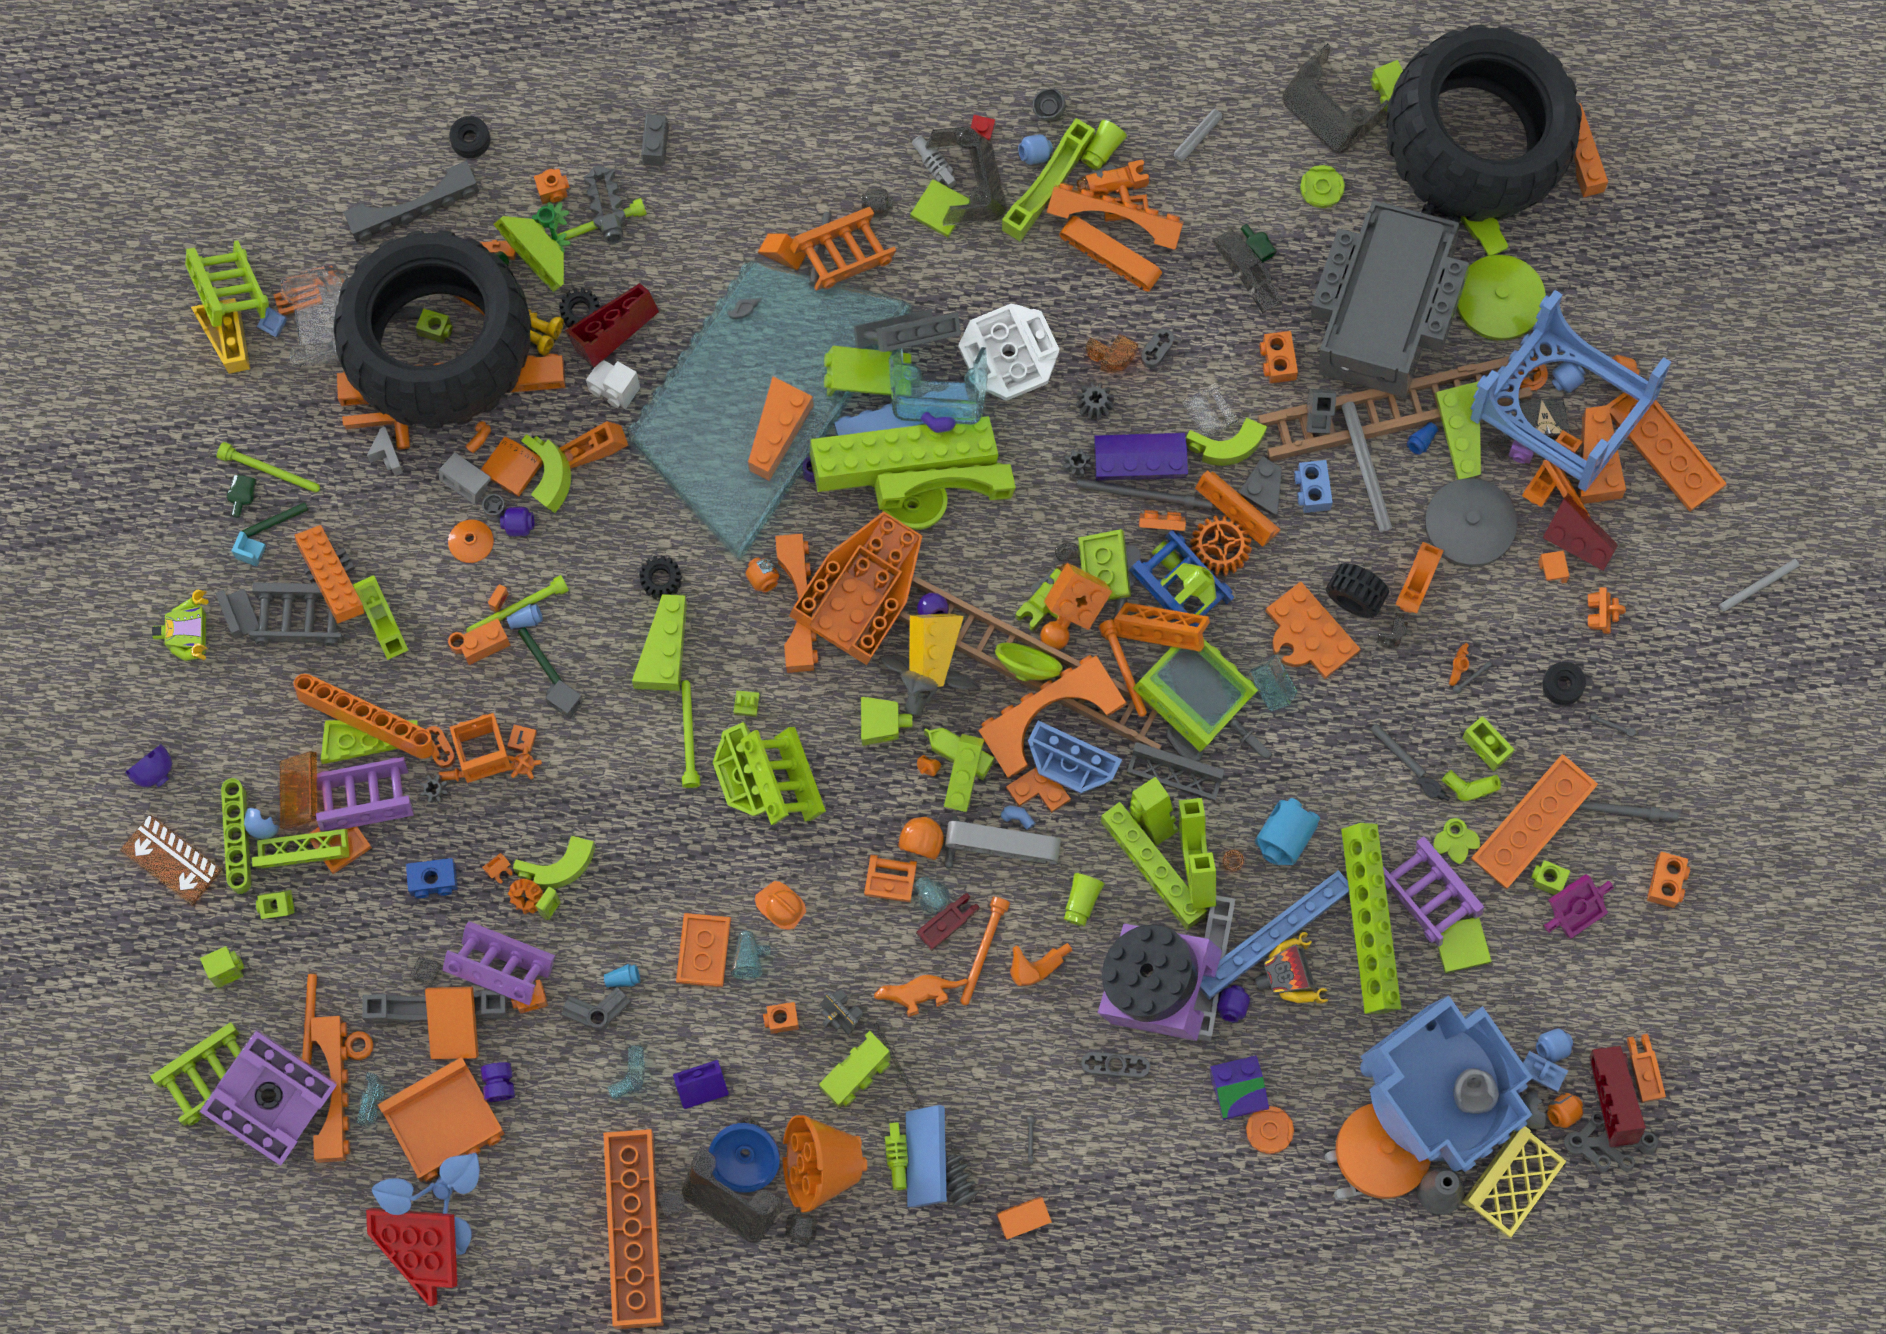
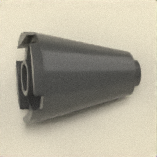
(1441, 1191)

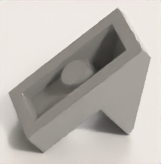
(383, 448)

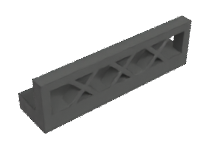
(1177, 763)

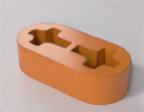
(444, 744)

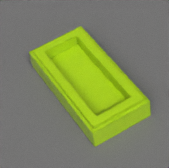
(548, 903)

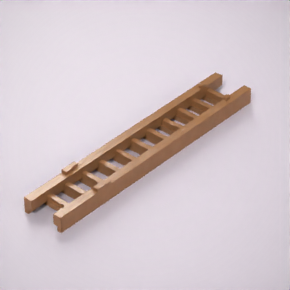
(1377, 428)

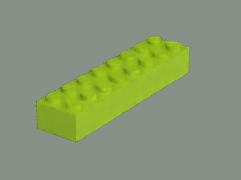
(861, 457)

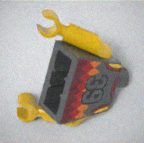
(1290, 973)

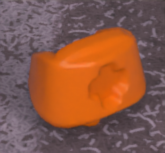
(928, 766)

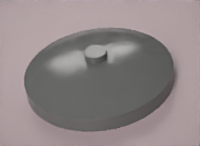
(1471, 522)

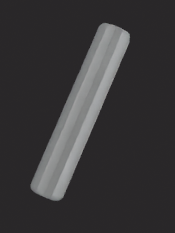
(1197, 135)

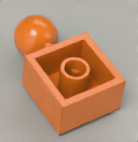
(1076, 599)

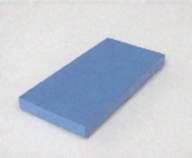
(926, 1156)

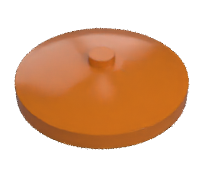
(1374, 1160)

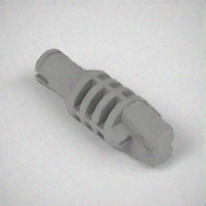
(935, 162)

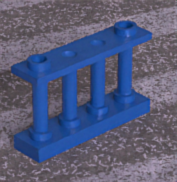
(1143, 574)

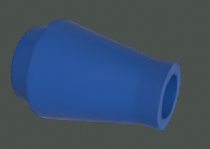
(1420, 440)

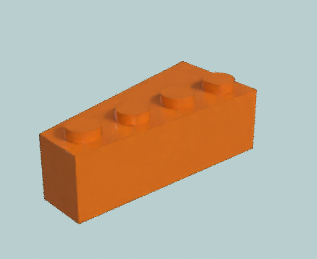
(779, 424)

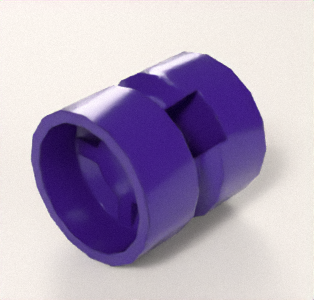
(497, 1081)

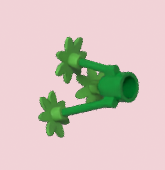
(548, 217)

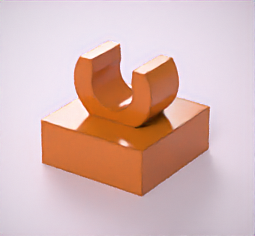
(496, 866)

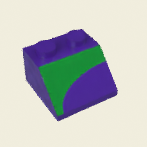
(1239, 1087)

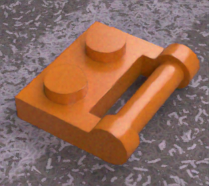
(888, 885)

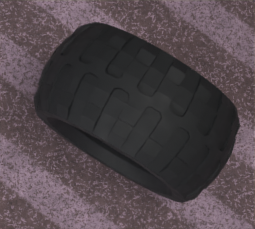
(1521, 76)
(423, 267)

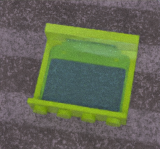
(1195, 692)

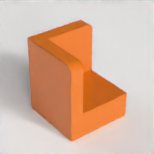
(1554, 566)

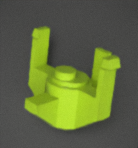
(1197, 582)

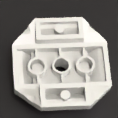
(1014, 330)

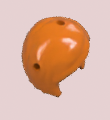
(922, 837)

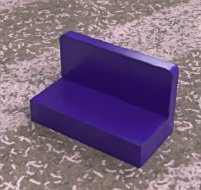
(700, 1084)

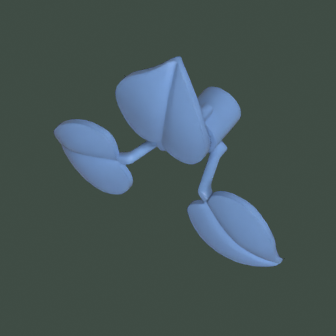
(456, 1174)

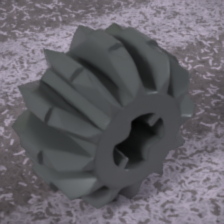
(1087, 404)

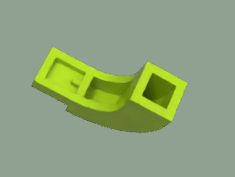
(1229, 451)
(557, 473)
(380, 617)
(564, 871)

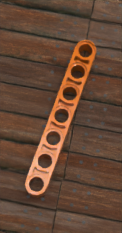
(371, 723)

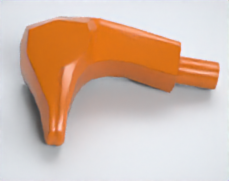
(1027, 973)

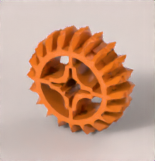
(1230, 543)

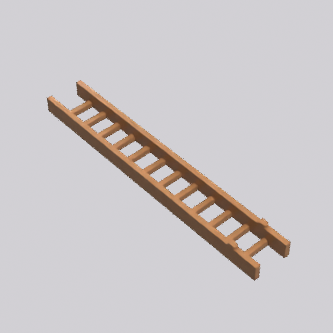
(1063, 658)

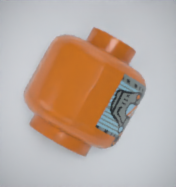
(762, 574)

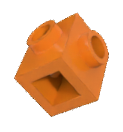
(551, 186)

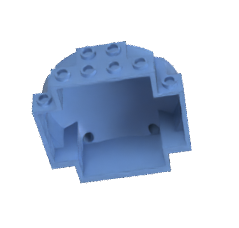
(1417, 1079)

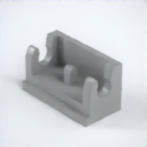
(464, 478)

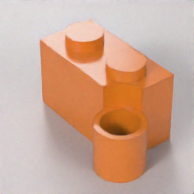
(480, 641)

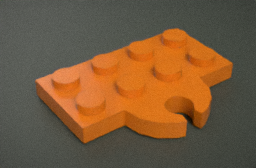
(1309, 632)

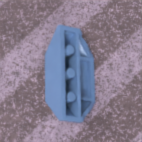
(1070, 759)

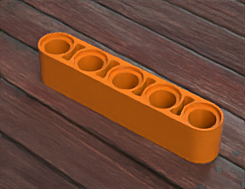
(1111, 252)

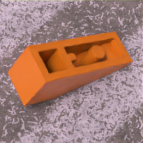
(595, 444)

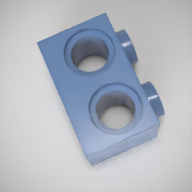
(1318, 486)

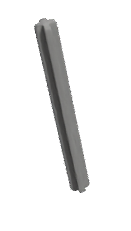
(1366, 467)

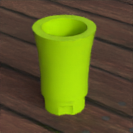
(1103, 144)
(1082, 898)

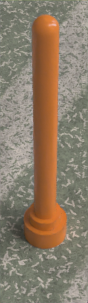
(1109, 632)
(998, 908)

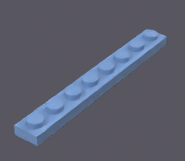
(1276, 932)

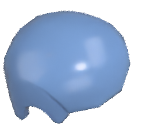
(259, 827)

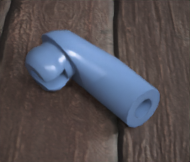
(1018, 813)

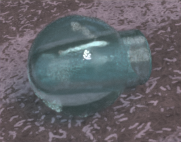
(932, 895)

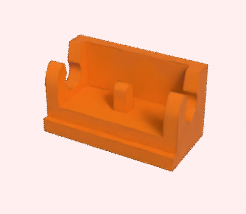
(1023, 1217)

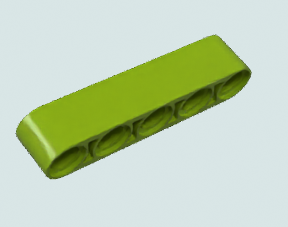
(239, 846)

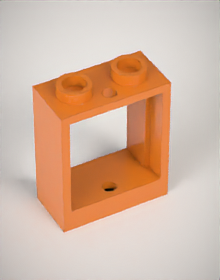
(484, 765)

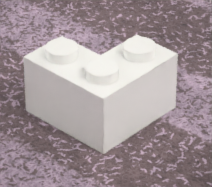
(614, 382)

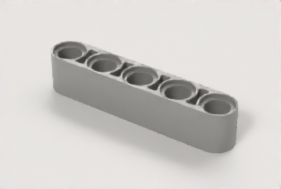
(1002, 842)

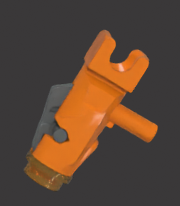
(1115, 179)

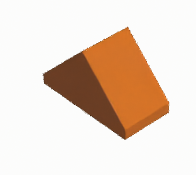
(778, 249)

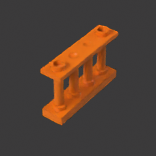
(843, 228)

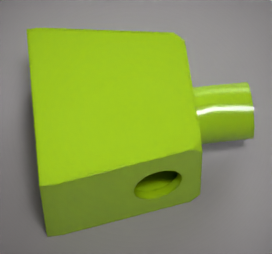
(881, 721)

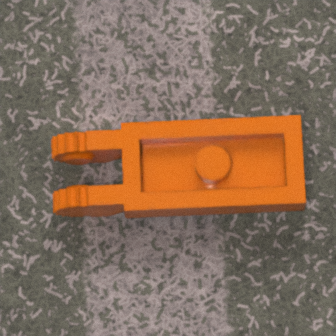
(1646, 1070)

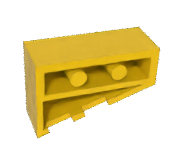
(226, 339)
(933, 644)

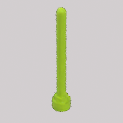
(635, 209)
(227, 452)
(557, 586)
(690, 778)

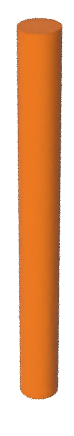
(309, 1013)

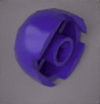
(151, 768)

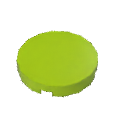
(1322, 186)

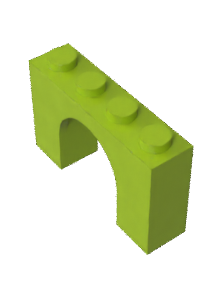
(1198, 863)

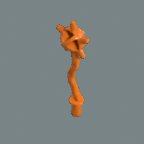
(522, 764)

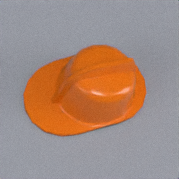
(780, 905)

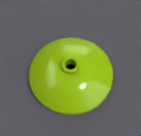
(928, 509)
(1027, 662)

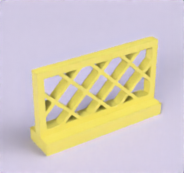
(1497, 1168)

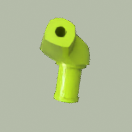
(1471, 790)

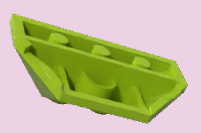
(534, 248)
(735, 772)

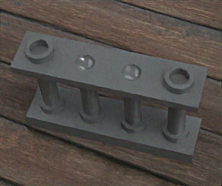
(907, 330)
(288, 593)

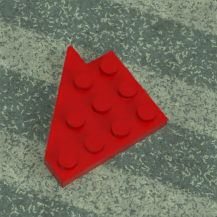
(418, 1246)

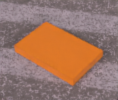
(703, 950)
(451, 1022)

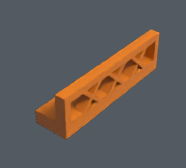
(1237, 507)
(1158, 629)

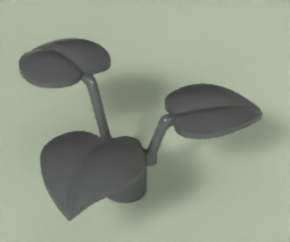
(919, 684)

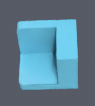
(248, 549)

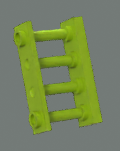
(209, 295)
(797, 768)
(187, 1064)

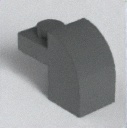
(1320, 409)

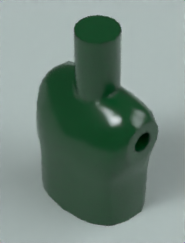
(1259, 243)
(241, 493)

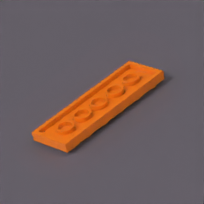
(1669, 452)
(1534, 821)

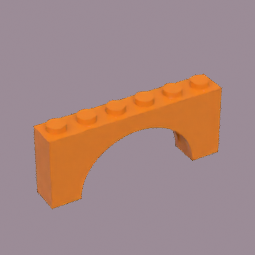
(1007, 733)

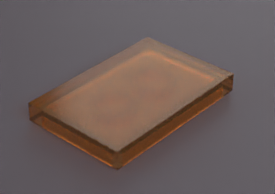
(298, 790)

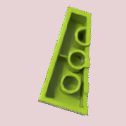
(663, 651)

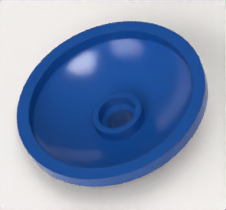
(743, 1171)

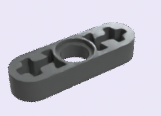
(1121, 1057)

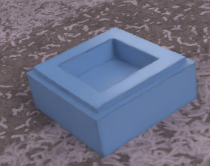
(273, 322)

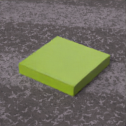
(934, 206)
(1464, 946)

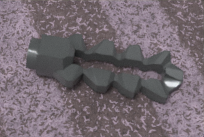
(609, 223)

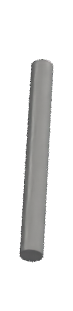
(1760, 584)

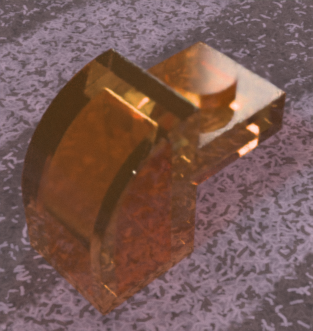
(1114, 358)

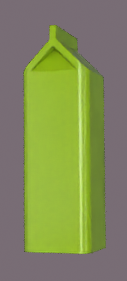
(946, 743)

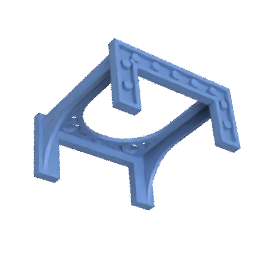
(1556, 333)

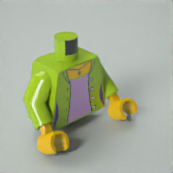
(185, 628)

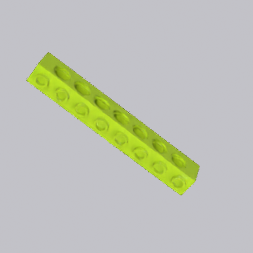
(1371, 918)

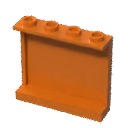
(441, 1119)

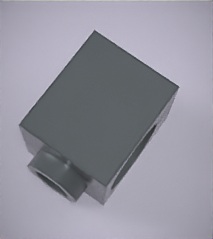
(563, 699)

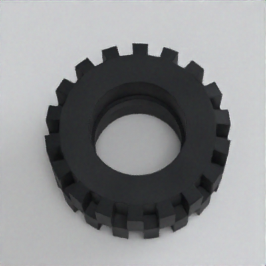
(1357, 590)

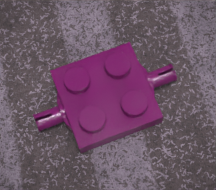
(1578, 906)

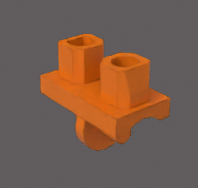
(1603, 601)

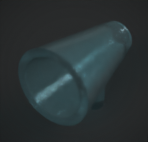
(746, 958)

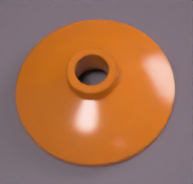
(470, 551)

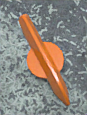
(1460, 664)

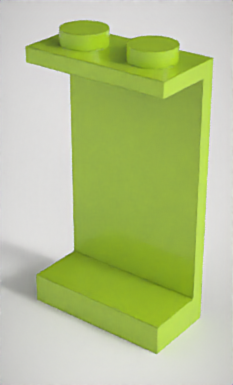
(858, 370)

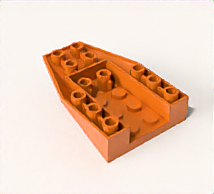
(861, 587)

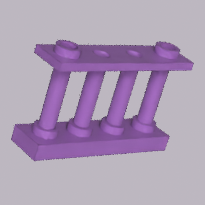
(368, 813)
(1454, 888)
(506, 949)

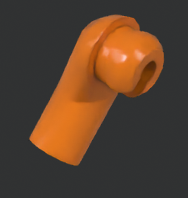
(478, 440)

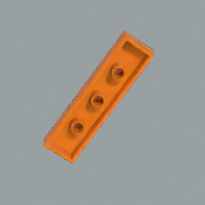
(329, 574)

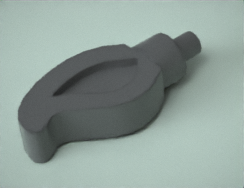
(743, 308)

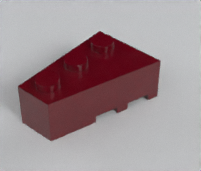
(1580, 535)

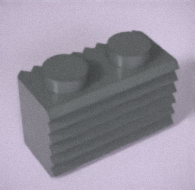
(654, 140)

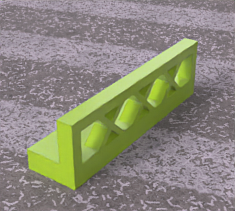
(301, 856)

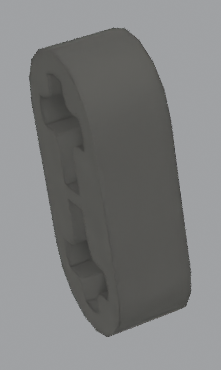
(1153, 345)

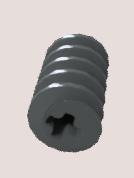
(958, 1181)

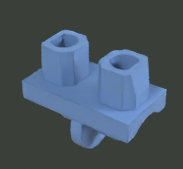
(1544, 1071)

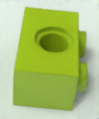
(1488, 743)

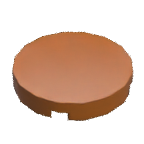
(1274, 1135)

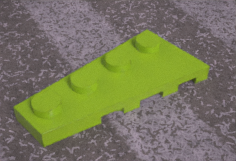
(1460, 430)
(347, 742)

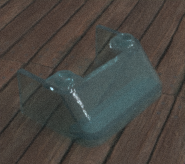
(957, 400)

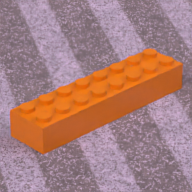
(633, 1229)

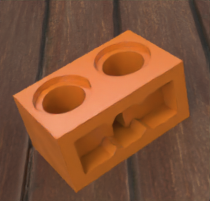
(1283, 357)
(1663, 878)

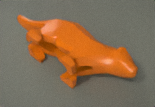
(918, 992)

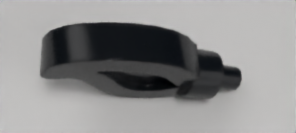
(1432, 788)

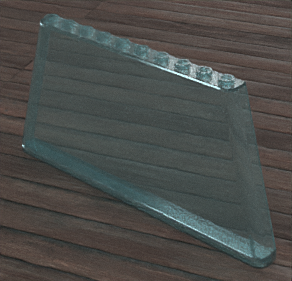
(712, 401)

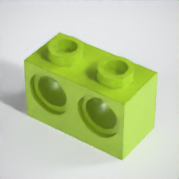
(222, 966)

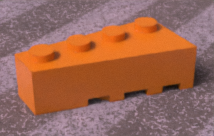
(1610, 481)

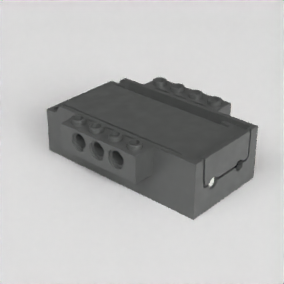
(1388, 296)

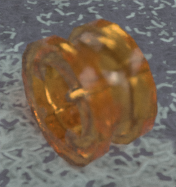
(1240, 858)

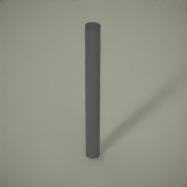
(820, 249)

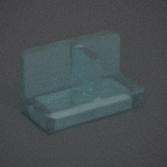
(1273, 684)

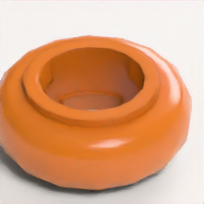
(365, 1052)

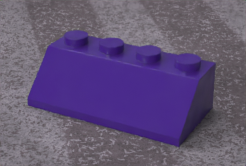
(1140, 456)

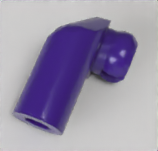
(938, 425)

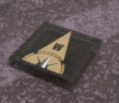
(1546, 415)

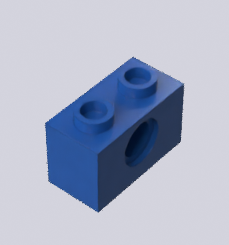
(419, 872)

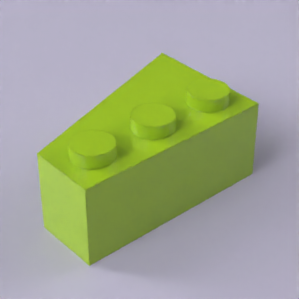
(1152, 809)
(856, 1071)

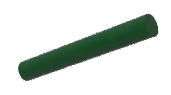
(279, 518)
(538, 654)

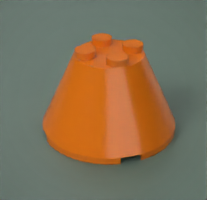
(819, 1162)

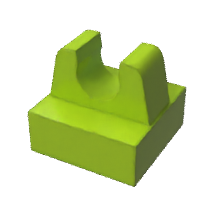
(746, 703)

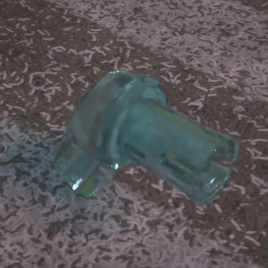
(635, 1074)

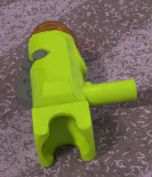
(1035, 606)

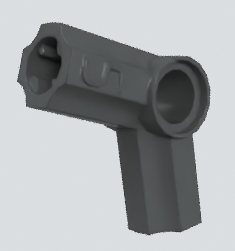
(584, 1012)

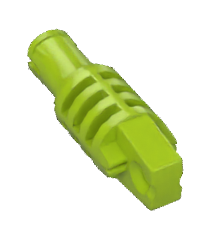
(897, 1156)

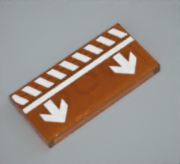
(171, 860)

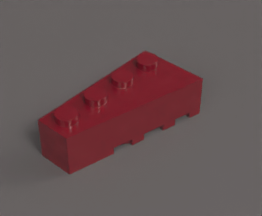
(612, 324)
(1617, 1096)

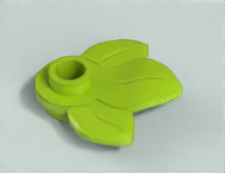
(1456, 844)

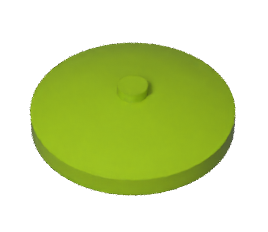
(1501, 297)

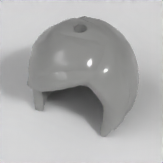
(1475, 1091)

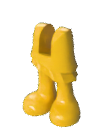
(552, 329)

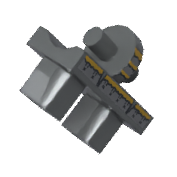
(837, 1014)

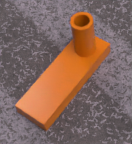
(379, 419)

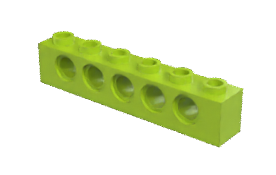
(1152, 865)

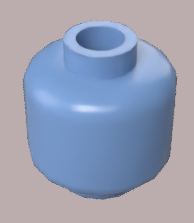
(1035, 149)
(1568, 376)
(1554, 1045)

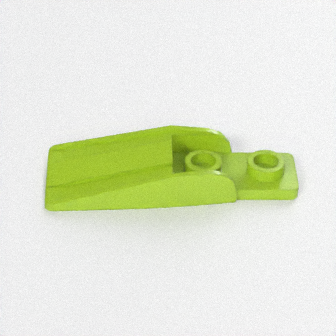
(1488, 234)

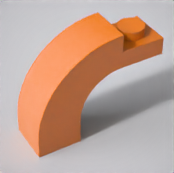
(1542, 484)
(1419, 578)

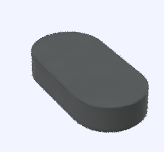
(1182, 745)

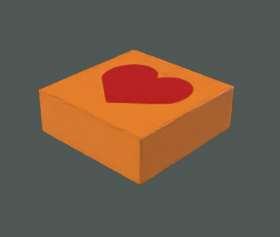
(498, 598)

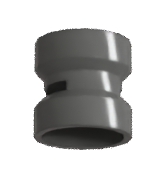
(493, 503)

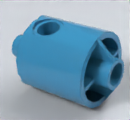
(1286, 832)

